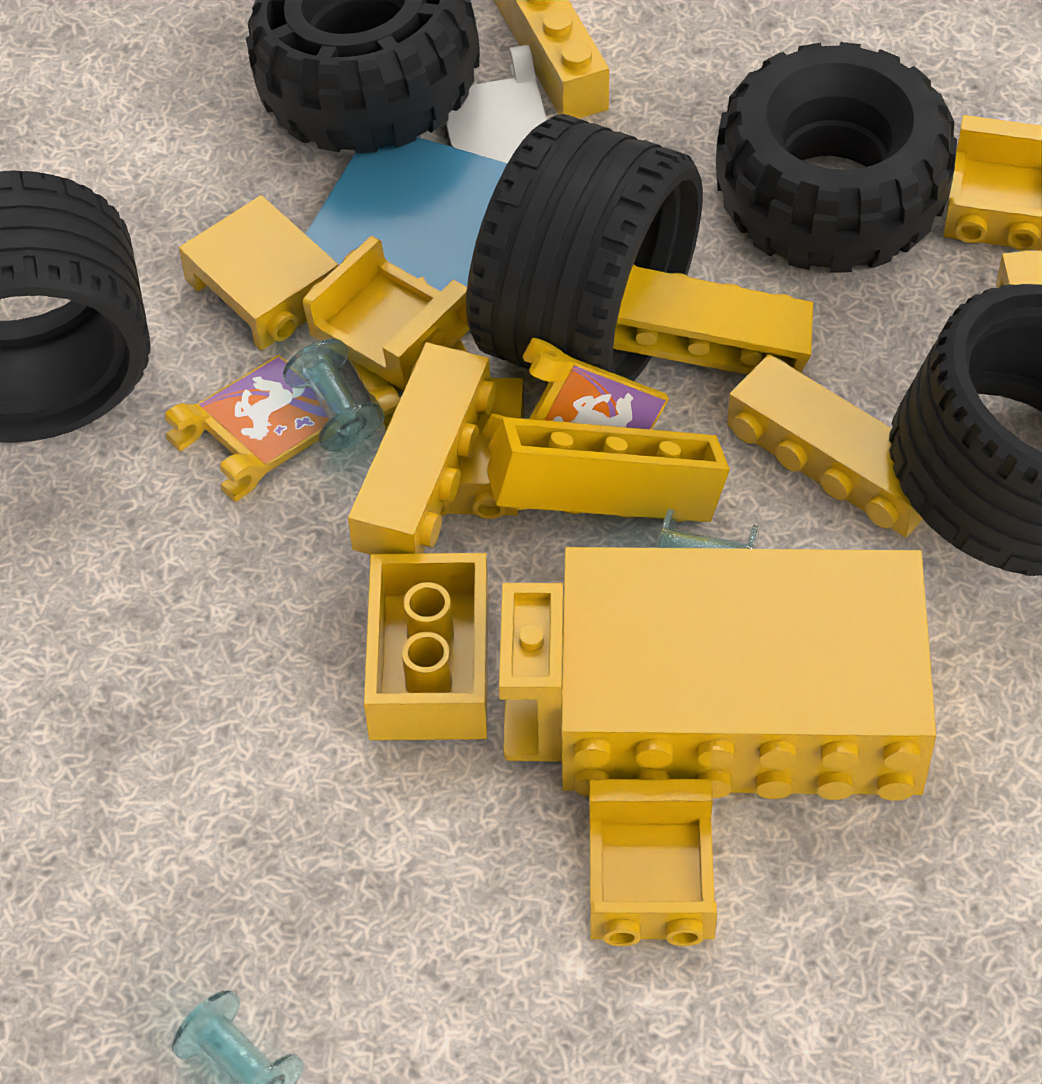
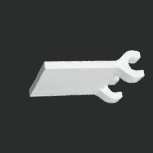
(499, 111)

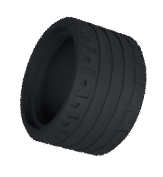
(565, 236)
(92, 351)
(952, 454)

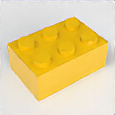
(427, 647)

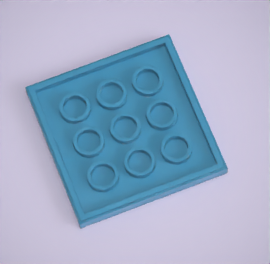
(416, 200)

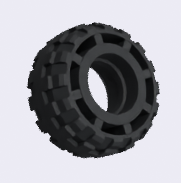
(362, 68)
(839, 106)

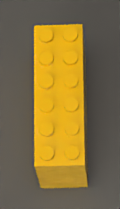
(748, 670)

